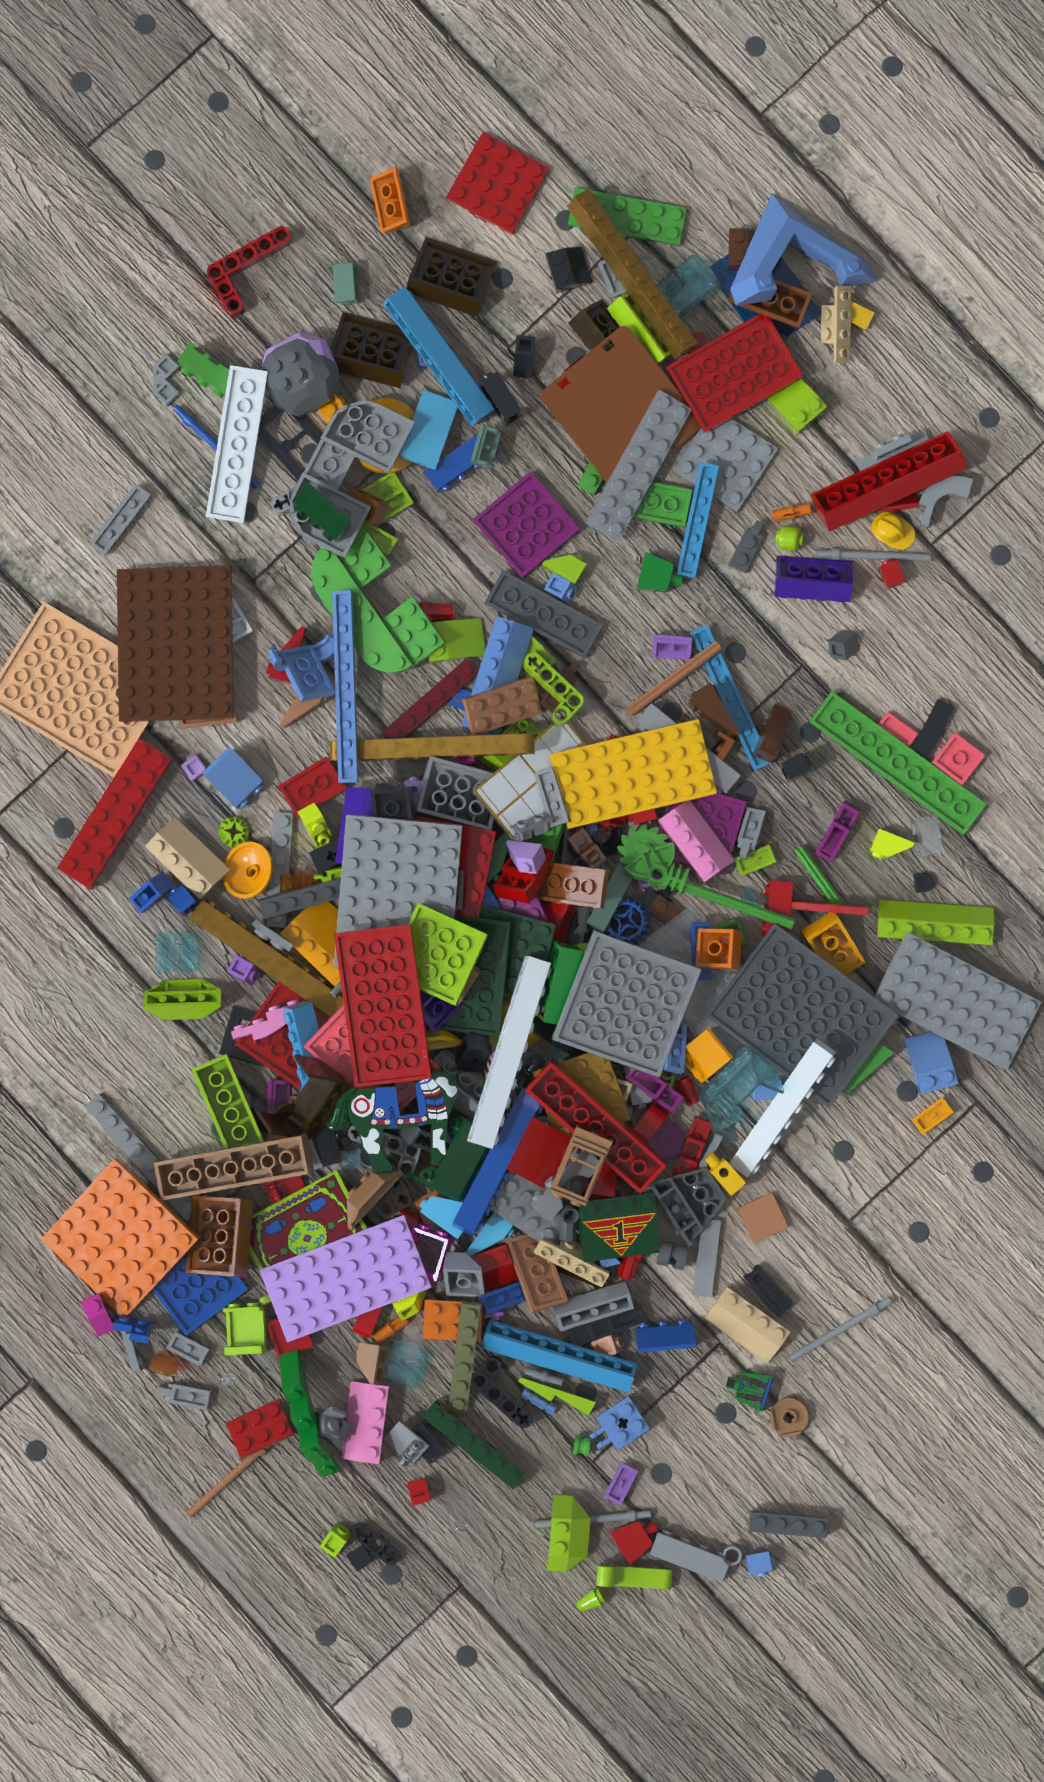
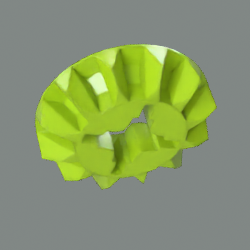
(228, 824)

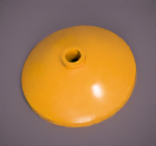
(243, 862)

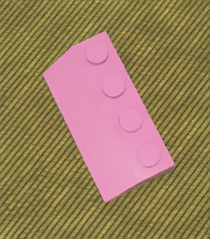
(696, 841)
(367, 1417)

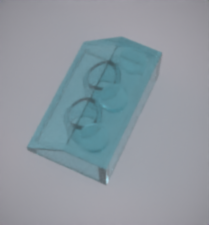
(688, 285)

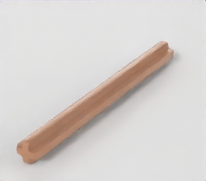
(673, 678)

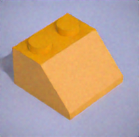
(706, 1055)

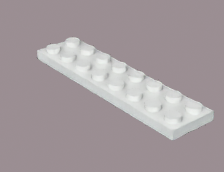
(237, 444)

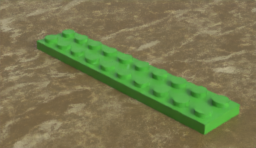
(897, 763)

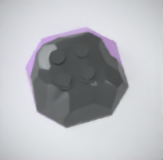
(300, 373)

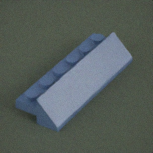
(502, 658)

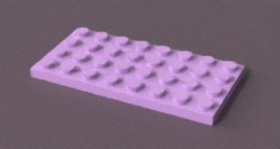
(345, 1278)

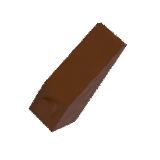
(772, 734)

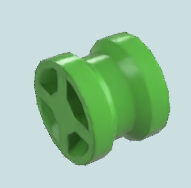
(581, 1445)

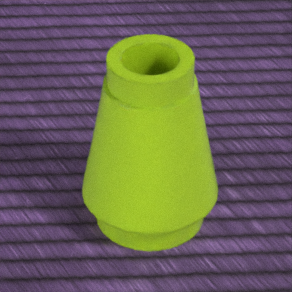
(591, 1600)

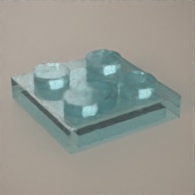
(404, 1372)

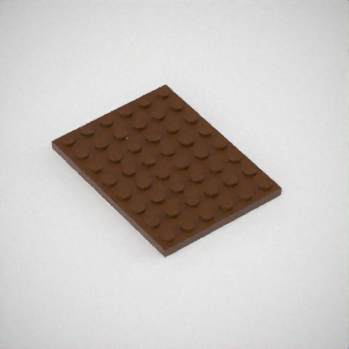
(175, 643)

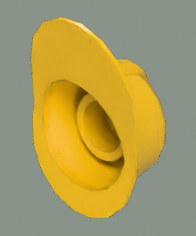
(893, 530)

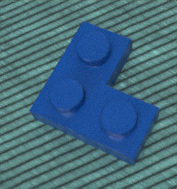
(139, 1329)

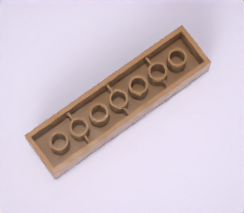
(233, 1167)

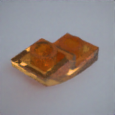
(290, 882)

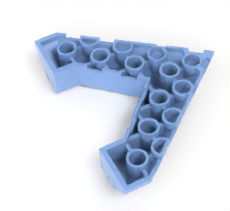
(785, 226)

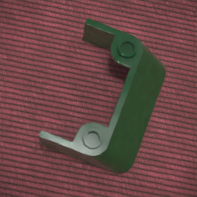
(459, 1164)

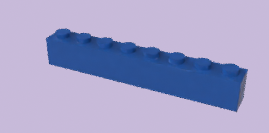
(494, 1167)

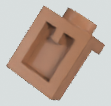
(609, 1345)

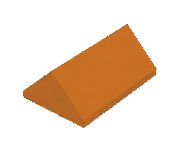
(389, 201)

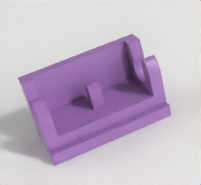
(671, 647)

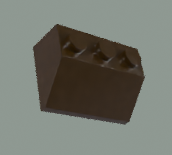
(594, 325)

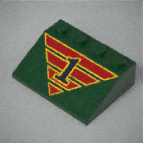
(618, 1227)

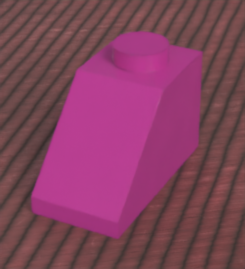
(98, 1314)

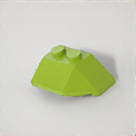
(182, 999)
(567, 1533)

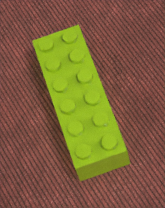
(227, 1103)

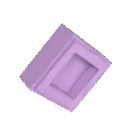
(194, 767)

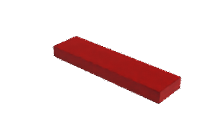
(834, 907)

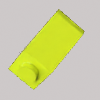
(888, 845)

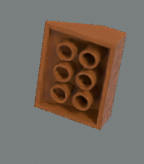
(223, 1235)

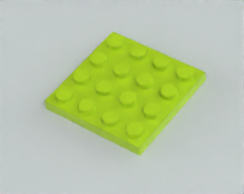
(444, 952)

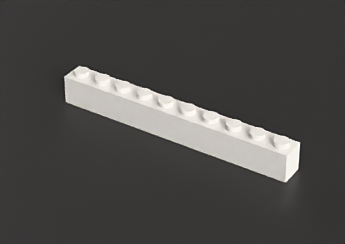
(509, 1052)

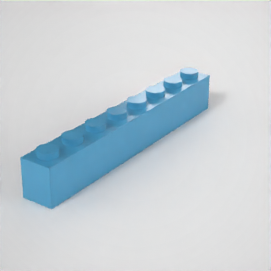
(438, 356)
(559, 1356)

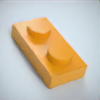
(932, 1116)

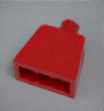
(634, 1539)

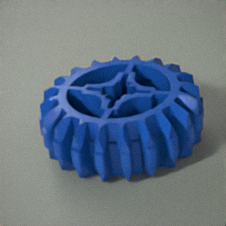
(633, 926)

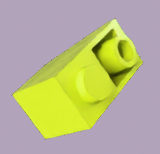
(315, 825)
(410, 1305)

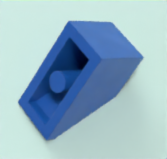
(151, 892)
(182, 899)

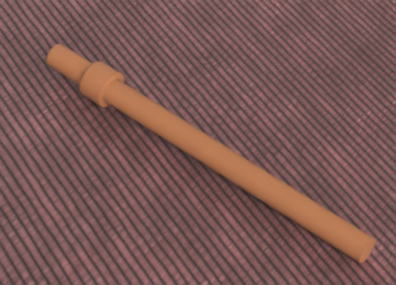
(224, 1482)

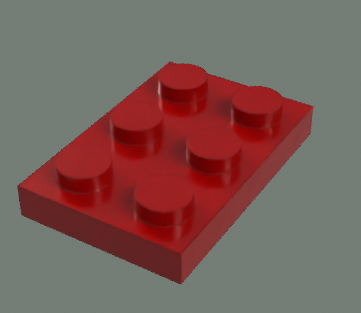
(313, 785)
(260, 1429)

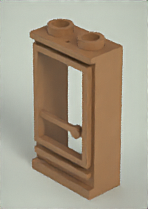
(589, 1142)

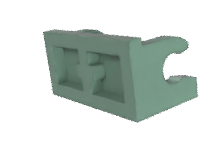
(345, 283)
(485, 447)

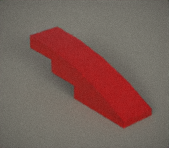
(693, 1146)

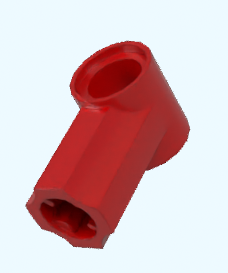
(438, 612)
(628, 1267)

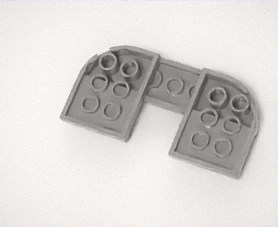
(357, 431)

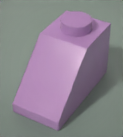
(526, 856)

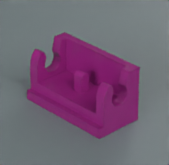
(277, 1094)

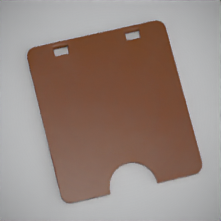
(610, 398)

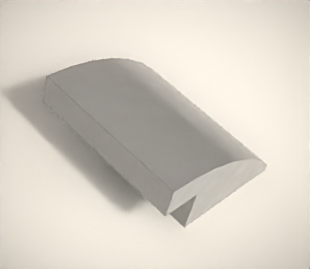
(448, 794)

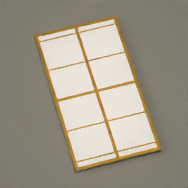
(513, 790)

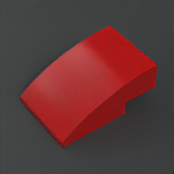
(521, 885)

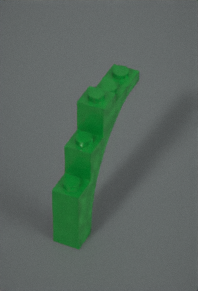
(303, 1415)

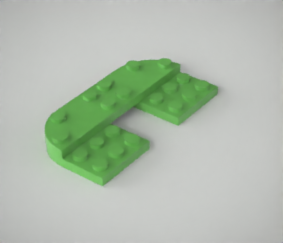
(388, 643)

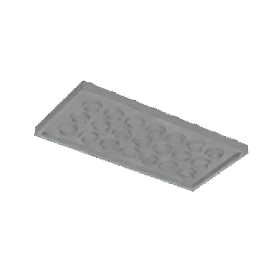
(956, 1001)

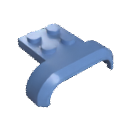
(305, 668)

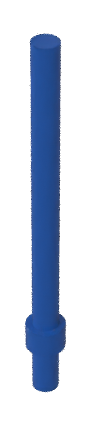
(190, 421)

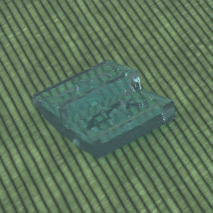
(176, 953)

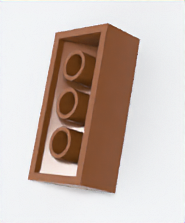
(786, 305)

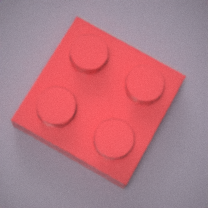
(958, 759)

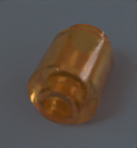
(164, 1365)

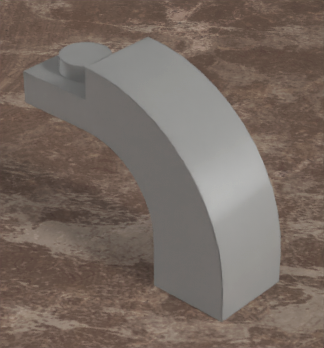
(949, 487)

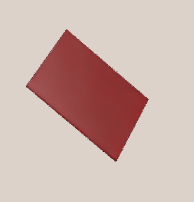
(539, 1153)

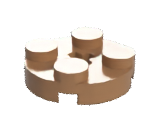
(782, 1426)

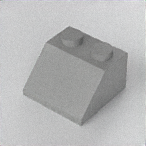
(462, 1275)

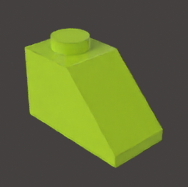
(567, 566)

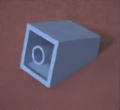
(233, 778)

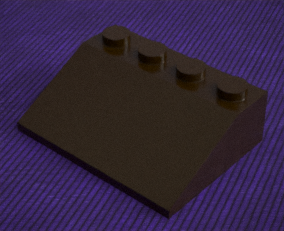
(451, 276)
(371, 350)

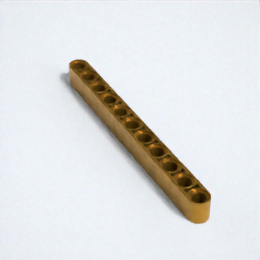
(441, 747)

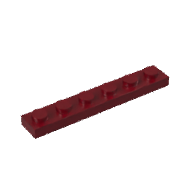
(431, 701)

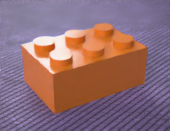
(442, 1320)

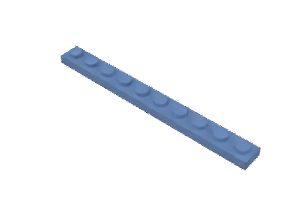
(345, 686)

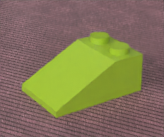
(797, 405)
(462, 639)

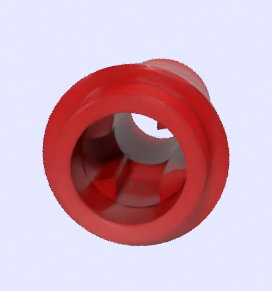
(687, 1089)

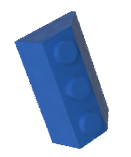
(665, 1336)

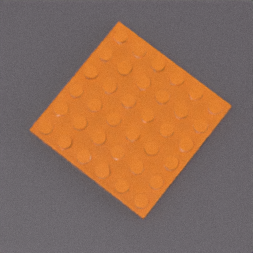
(120, 1238)

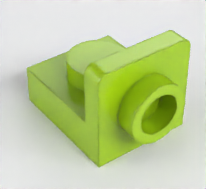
(335, 1539)

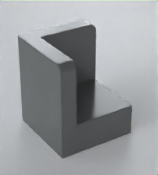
(843, 645)

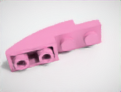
(261, 1028)

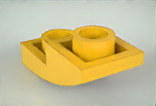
(860, 316)

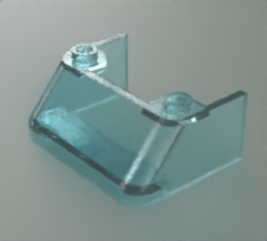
(732, 1087)

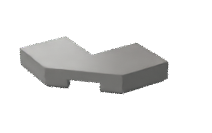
(162, 371)

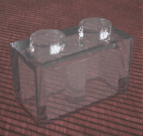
(927, 836)

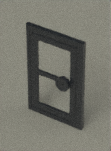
(287, 445)
(226, 1047)

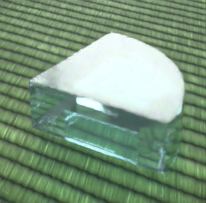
(749, 896)

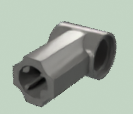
(568, 1222)

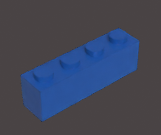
(453, 466)

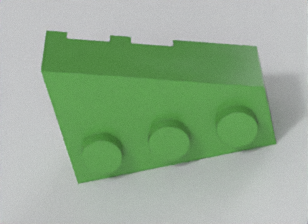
(204, 369)
(875, 1059)

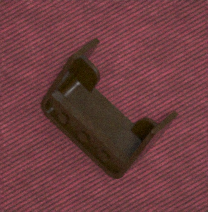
(313, 1103)

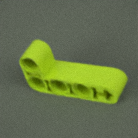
(549, 685)
(633, 1576)

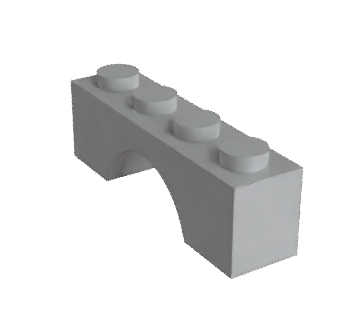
(549, 1205)

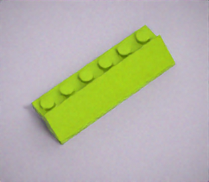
(936, 922)

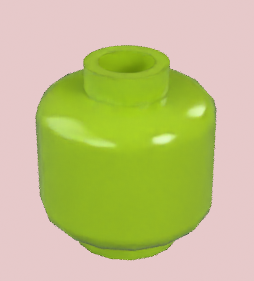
(789, 538)

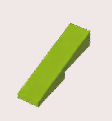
(582, 1404)

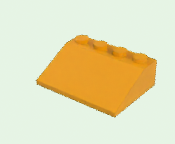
(314, 938)

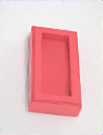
(898, 729)

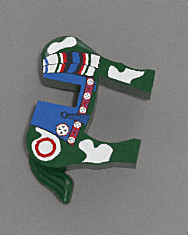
(377, 1108)

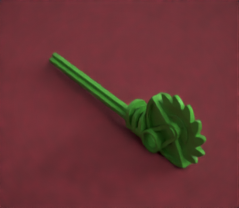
(648, 853)

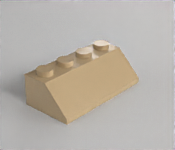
(187, 858)
(747, 1325)

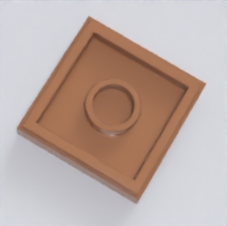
(762, 1217)

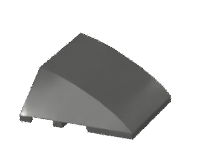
(689, 1201)

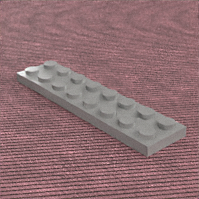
(638, 465)

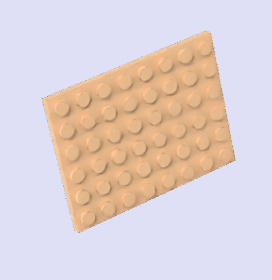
(67, 689)

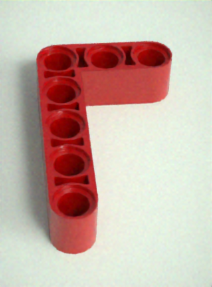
(242, 264)

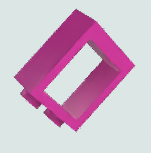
(434, 1275)

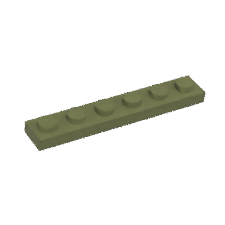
(464, 1357)

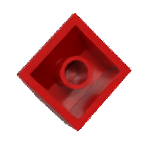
(496, 1267)

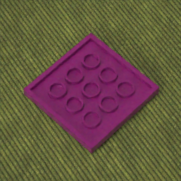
(526, 524)
(721, 814)

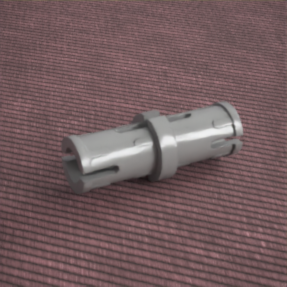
(543, 1377)

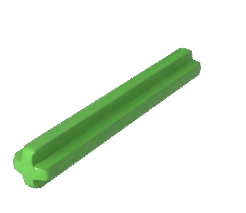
(817, 875)

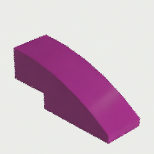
(837, 831)
(656, 1090)

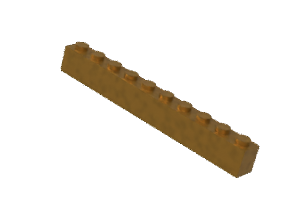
(631, 274)
(266, 957)

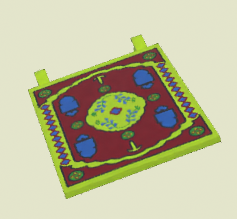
(301, 1223)

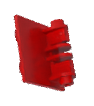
(282, 1188)

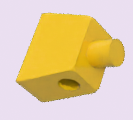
(728, 1178)

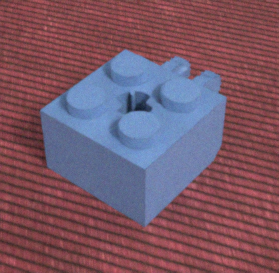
(610, 1419)

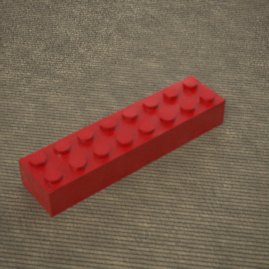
(888, 481)
(115, 814)
(577, 1106)

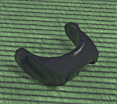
(611, 844)
(259, 1105)

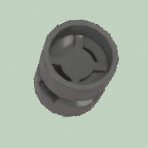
(672, 1255)

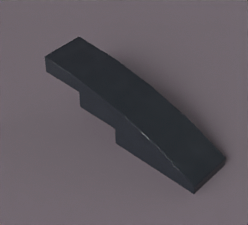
(606, 1326)

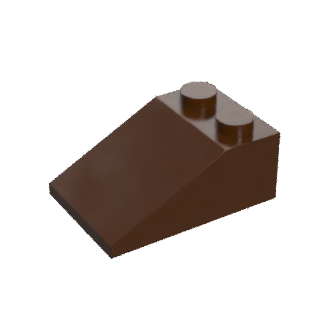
(711, 708)

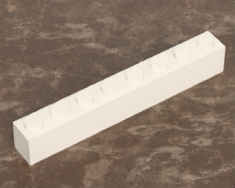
(782, 1108)

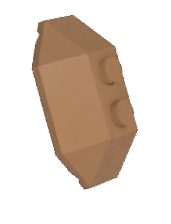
(368, 1194)

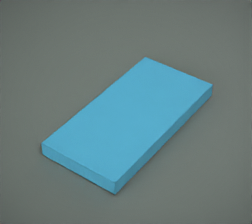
(431, 427)

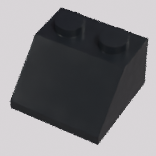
(568, 268)

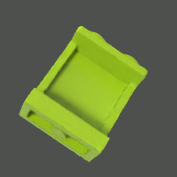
(245, 1329)

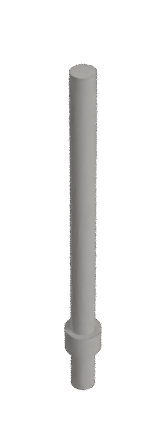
(835, 554)
(872, 1310)
(630, 1515)

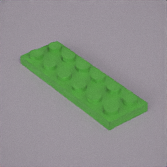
(640, 217)

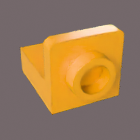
(331, 407)

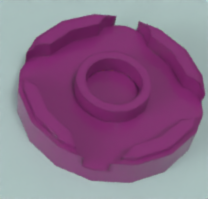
(667, 1140)

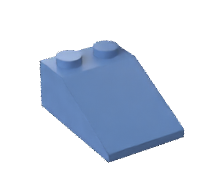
(930, 1062)

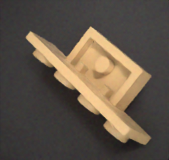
(837, 324)
(569, 1256)

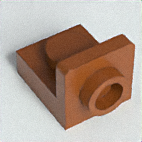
(723, 749)

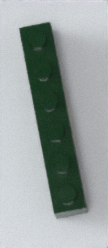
(473, 1445)

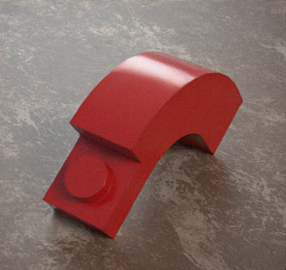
(650, 1121)

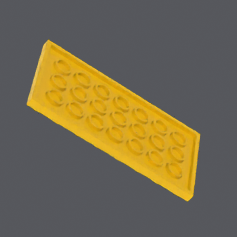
(634, 773)

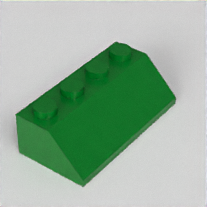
(564, 966)

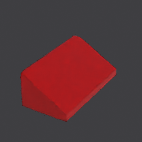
(908, 502)

